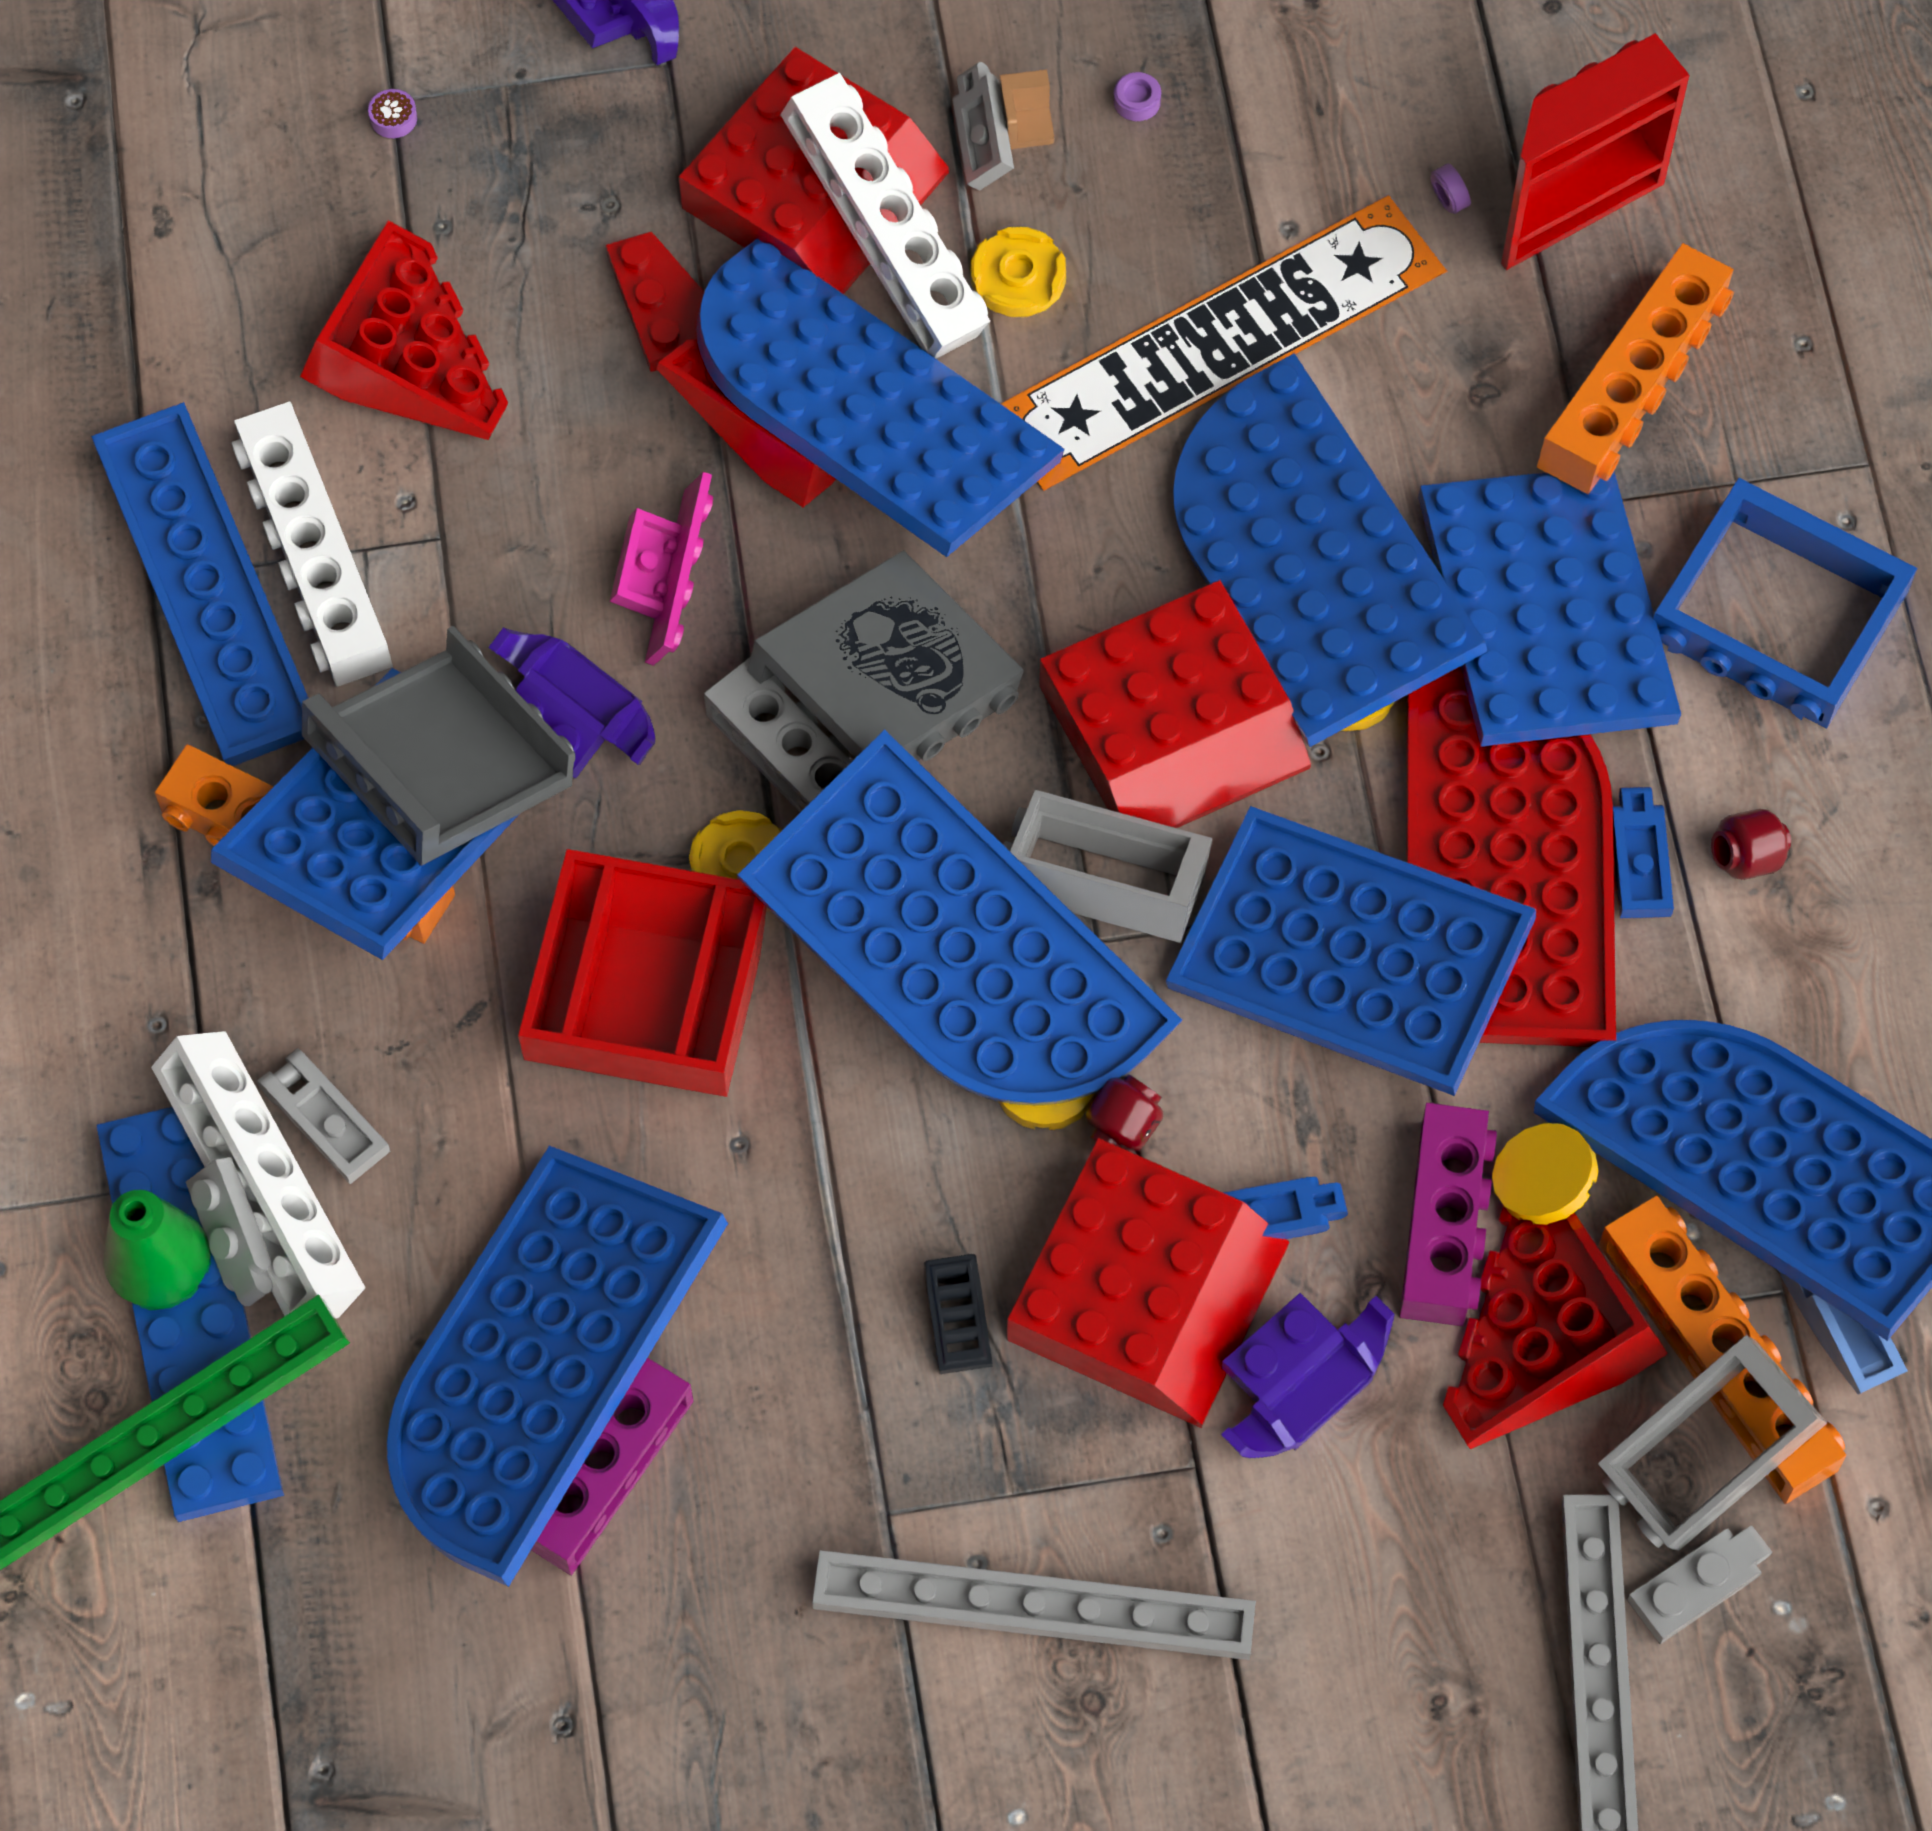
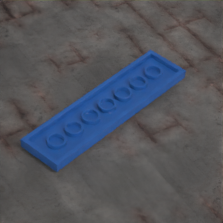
(205, 583)
(239, 1459)

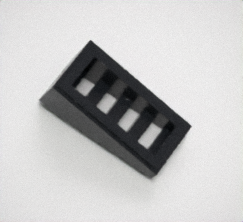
(951, 1270)

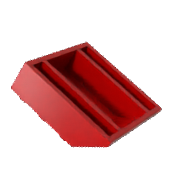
(1595, 145)
(762, 187)
(1175, 710)
(644, 973)
(1147, 1283)

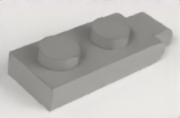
(982, 127)
(231, 1230)
(1699, 1582)

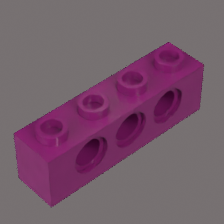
(1445, 1135)
(664, 1401)

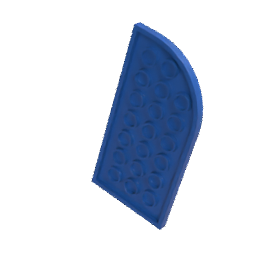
(864, 400)
(1314, 553)
(954, 938)
(1763, 1157)
(538, 1356)

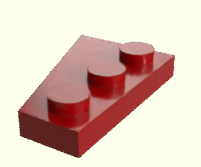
(656, 293)

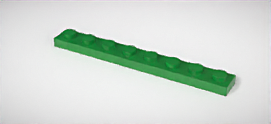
(167, 1427)

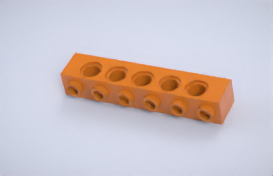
(1635, 369)
(201, 778)
(1690, 1333)

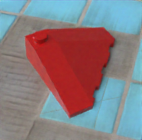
(401, 345)
(762, 451)
(1547, 1332)

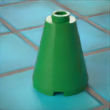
(154, 1251)

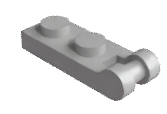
(325, 1116)

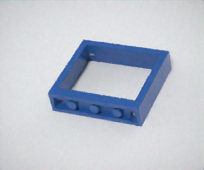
(1814, 541)

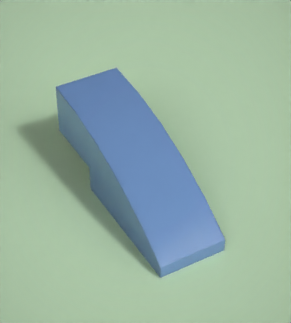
(1855, 1350)

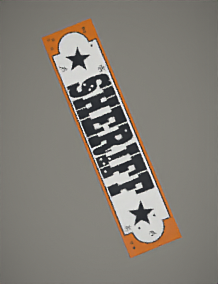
(1227, 336)

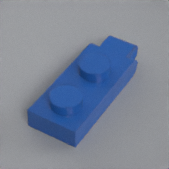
(1641, 855)
(1295, 1206)

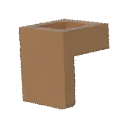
(1027, 108)

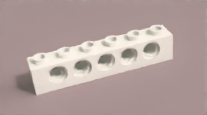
(884, 242)
(277, 437)
(231, 1120)

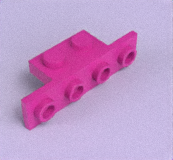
(658, 564)

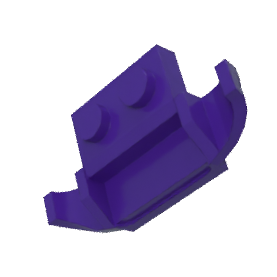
(611, 19)
(576, 697)
(1303, 1373)

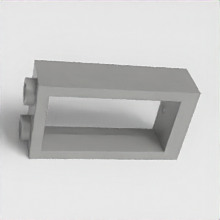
(1119, 838)
(1626, 1488)

